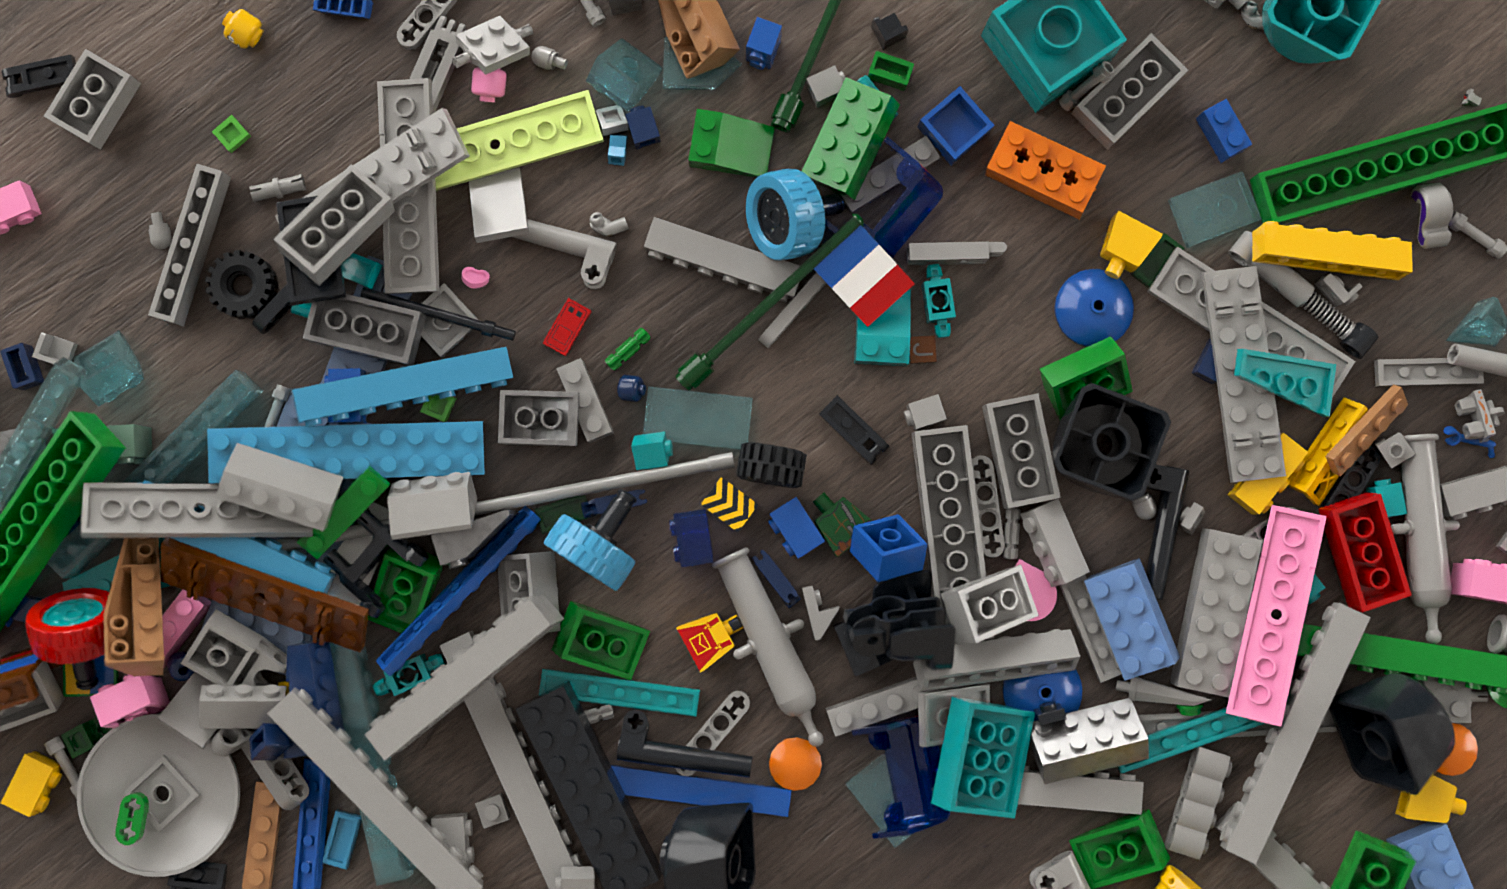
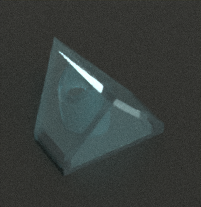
(1482, 325)

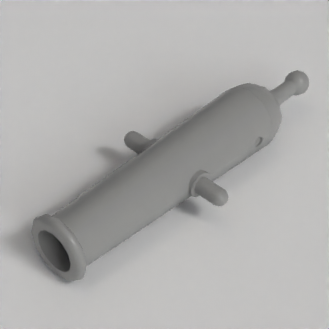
(1425, 531)
(769, 641)

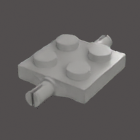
(492, 45)
(1455, 698)

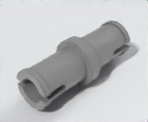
(277, 188)

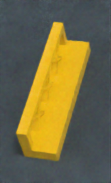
(1316, 468)

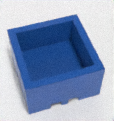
(955, 125)

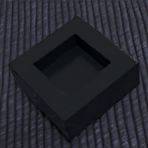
(1049, 713)

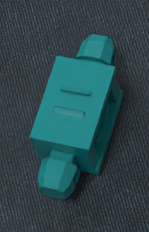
(934, 274)
(393, 682)

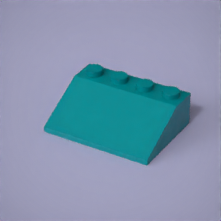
(982, 758)

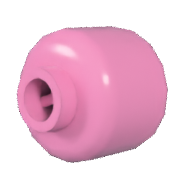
(489, 85)

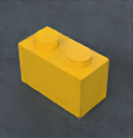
(32, 784)

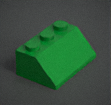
(1097, 364)

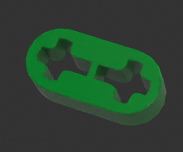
(138, 819)

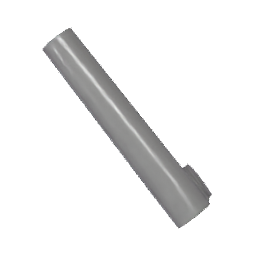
(596, 251)
(1478, 359)
(1061, 871)

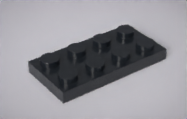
(300, 286)

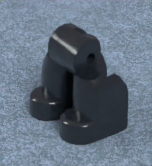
(903, 623)

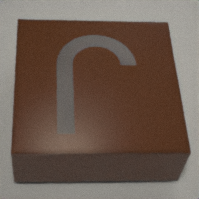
(922, 349)

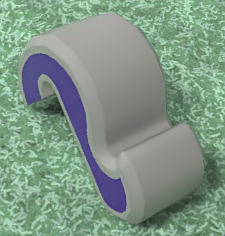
(1434, 214)

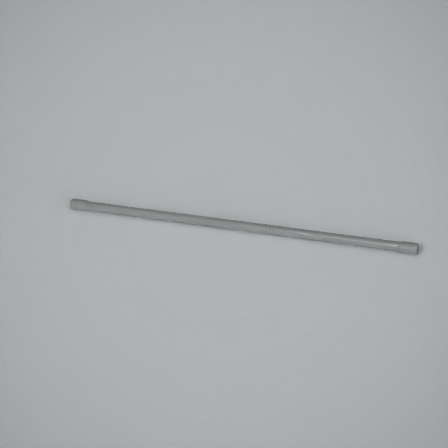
(711, 464)

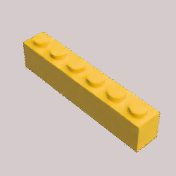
(1331, 251)

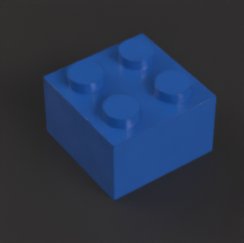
(888, 547)

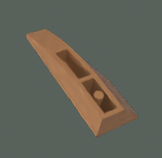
(698, 34)
(135, 611)

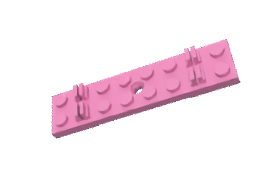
(1272, 644)

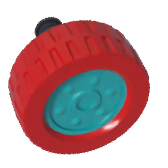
(70, 631)

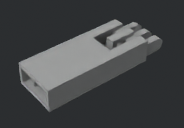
(433, 70)
(953, 252)

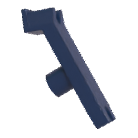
(598, 505)
(777, 579)

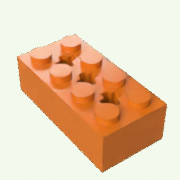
(1048, 187)

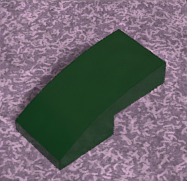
(84, 737)

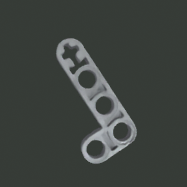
(265, 768)

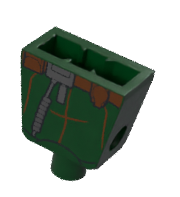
(838, 522)

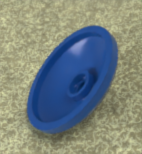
(1076, 308)
(1026, 691)

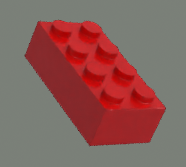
(1365, 552)

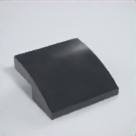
(203, 876)

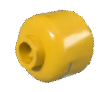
(242, 28)

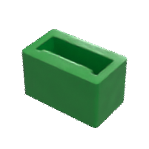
(890, 70)

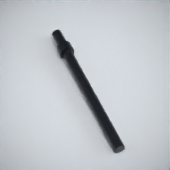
(487, 328)

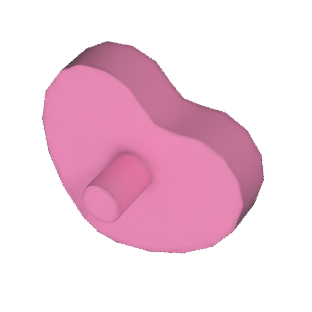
(474, 278)

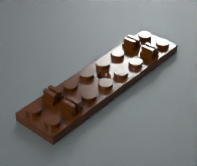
(263, 595)

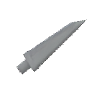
(1149, 691)

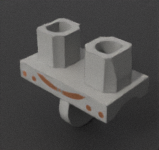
(1483, 416)

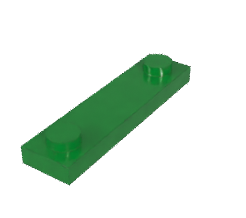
(346, 511)

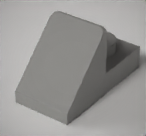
(818, 618)

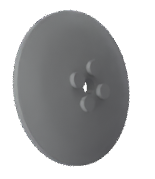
(177, 830)

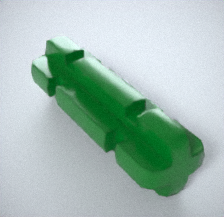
(627, 349)

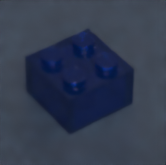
(692, 538)

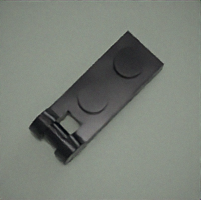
(38, 75)
(853, 429)

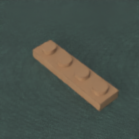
(1366, 430)
(262, 840)

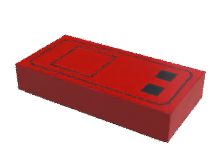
(567, 327)

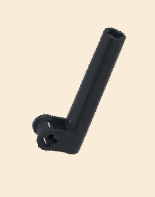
(1172, 484)
(636, 748)

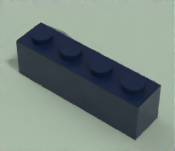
(312, 669)

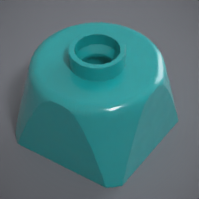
(1316, 28)

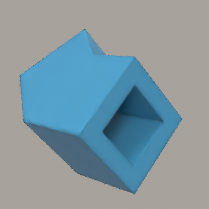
(617, 149)

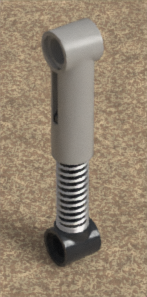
(1355, 338)

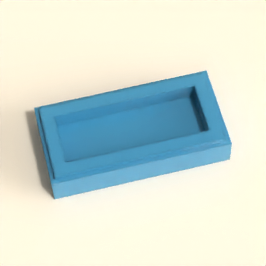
(342, 839)

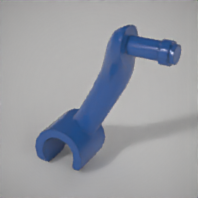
(1458, 437)

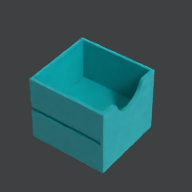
(1051, 44)

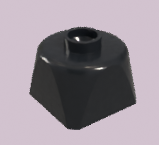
(1135, 435)
(1393, 731)
(710, 848)

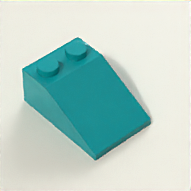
(887, 338)

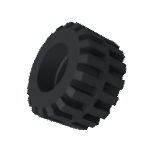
(771, 464)

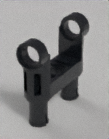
(353, 574)

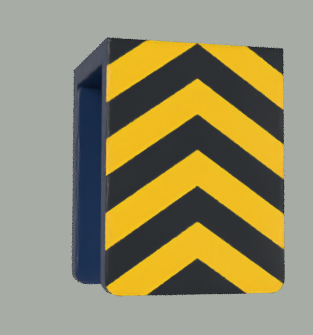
(729, 504)

